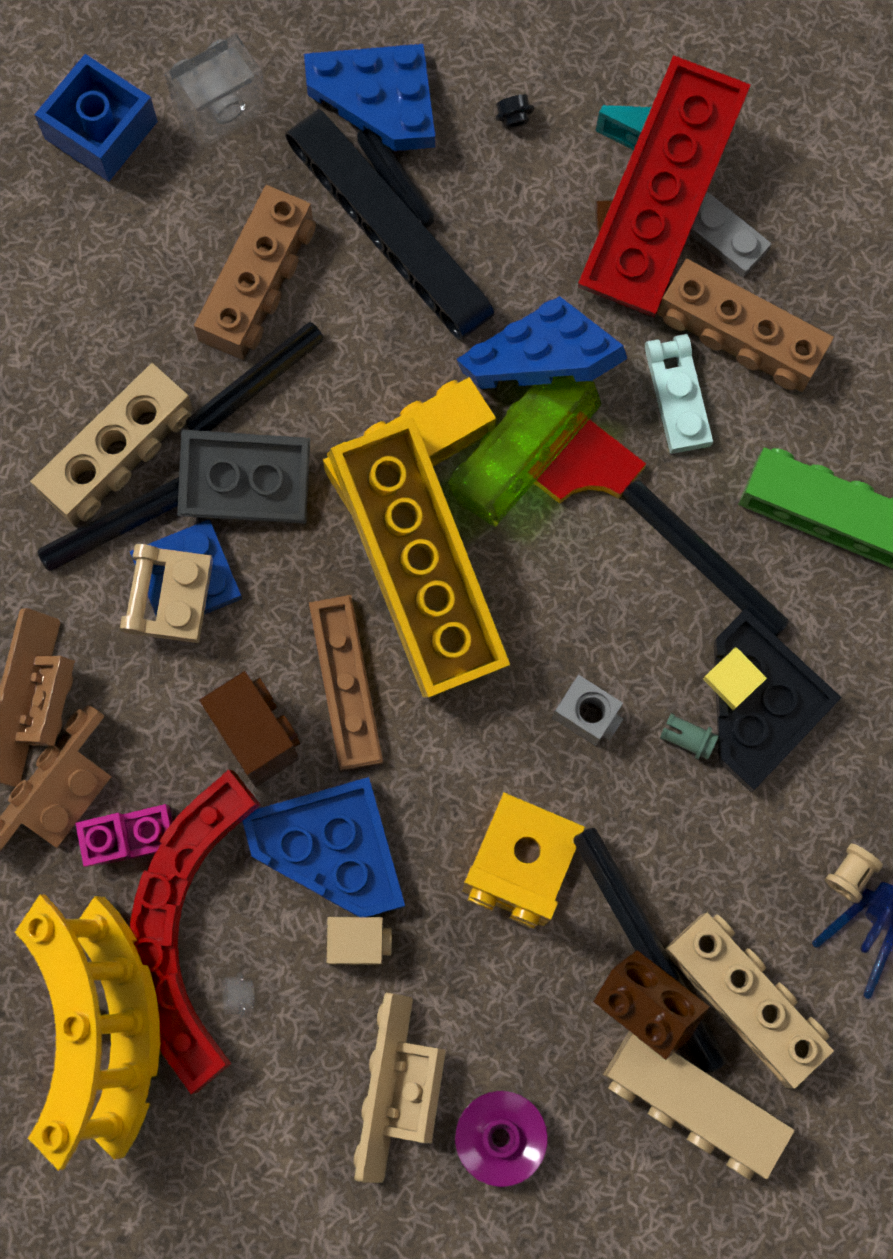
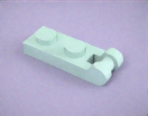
(678, 395)

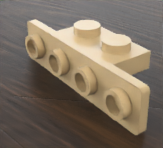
(400, 1092)

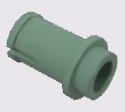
(692, 738)

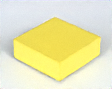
(734, 678)

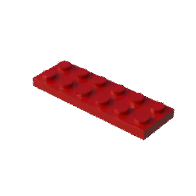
(664, 186)

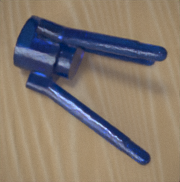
(881, 915)

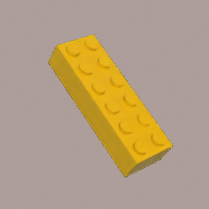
(418, 557)

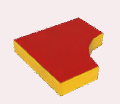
(590, 463)

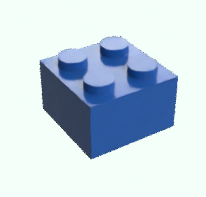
(96, 117)

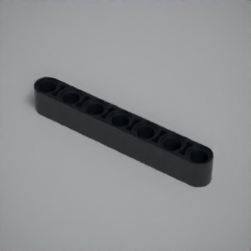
(390, 224)

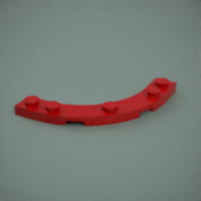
(157, 918)

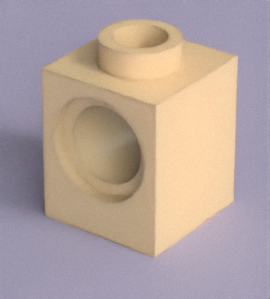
(357, 941)

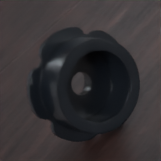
(514, 110)

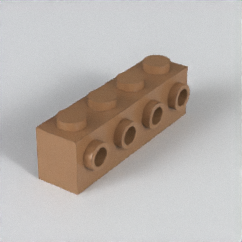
(255, 272)
(744, 326)

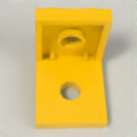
(516, 886)

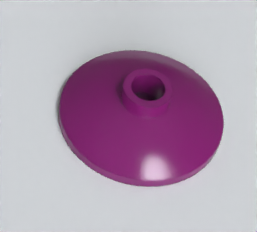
(526, 1143)

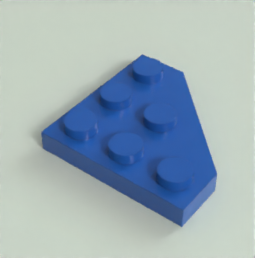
(377, 91)
(544, 346)
(330, 846)

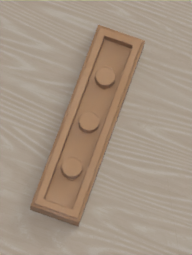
(345, 683)

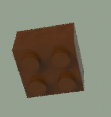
(250, 729)

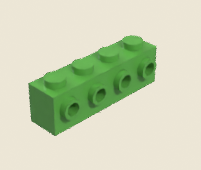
(821, 504)

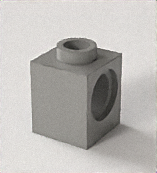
(582, 693)

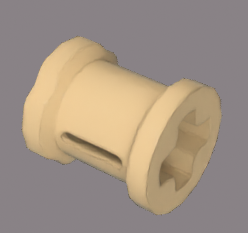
(854, 873)

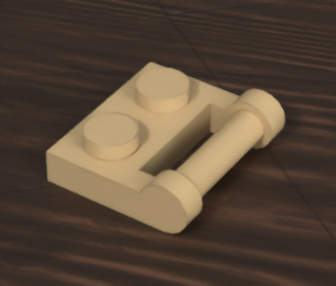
(181, 595)

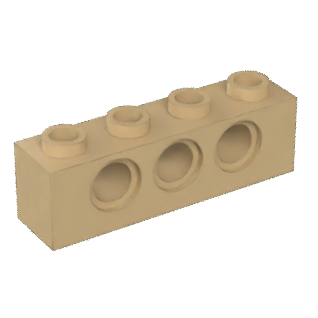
(117, 422)

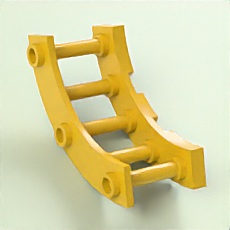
(79, 1028)

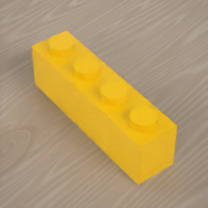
(445, 422)

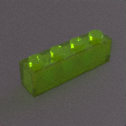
(523, 446)

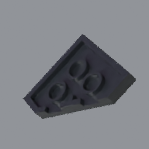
(774, 715)

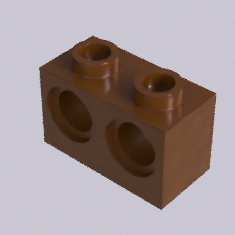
(651, 1004)

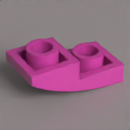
(122, 835)

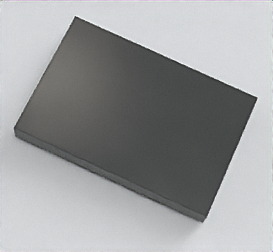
(243, 476)

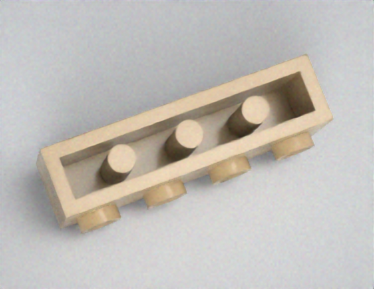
(748, 1000)

